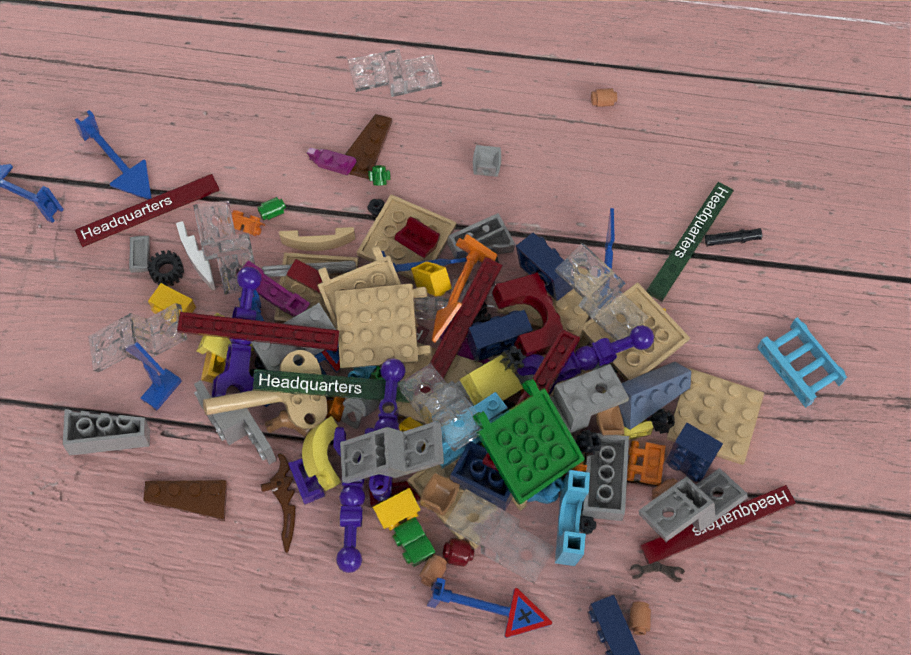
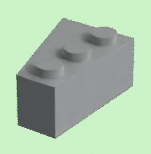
(489, 232)

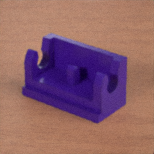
(308, 487)

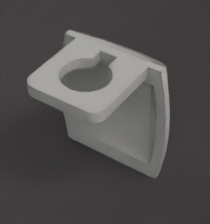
(487, 160)
(361, 408)

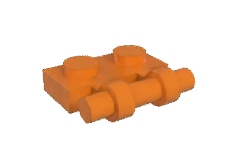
(652, 462)

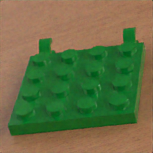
(529, 443)

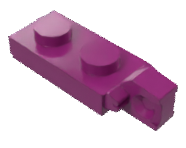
(332, 160)

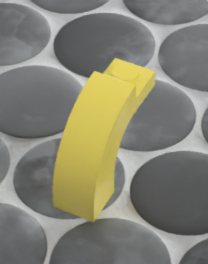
(315, 454)

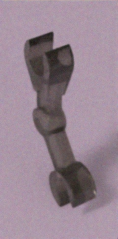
(658, 567)

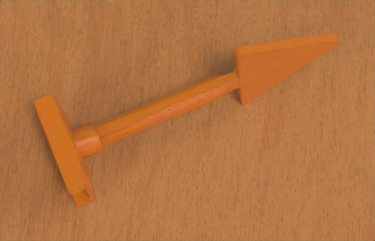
(476, 252)

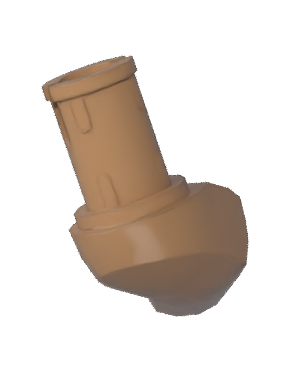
(283, 420)

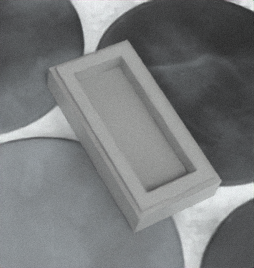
(139, 253)

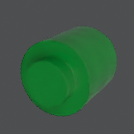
(271, 208)

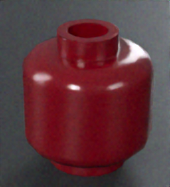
(458, 552)

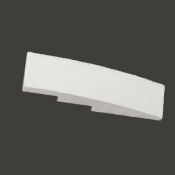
(196, 256)

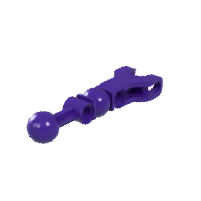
(239, 352)
(588, 357)
(392, 372)
(351, 499)

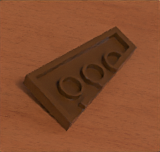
(369, 145)
(191, 496)

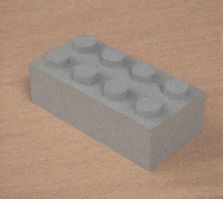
(272, 354)
(607, 479)

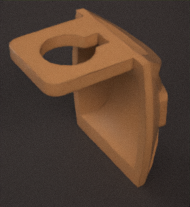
(610, 421)
(439, 494)

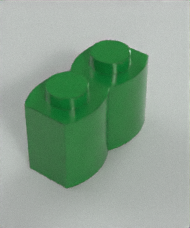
(413, 541)

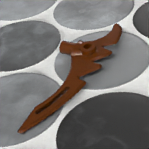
(279, 485)

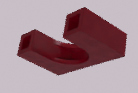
(532, 292)

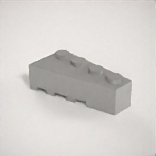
(101, 433)

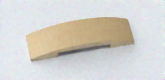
(318, 243)

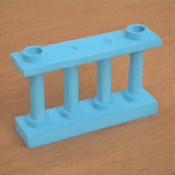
(794, 378)
(493, 408)

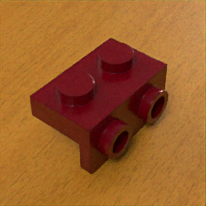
(418, 237)

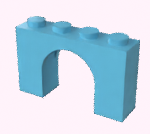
(569, 542)

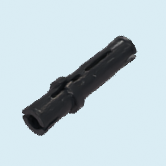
(733, 237)

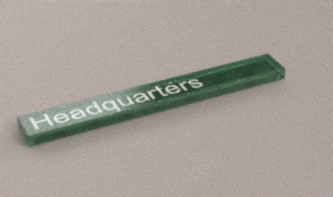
(689, 241)
(321, 385)

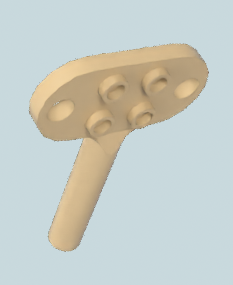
(296, 404)

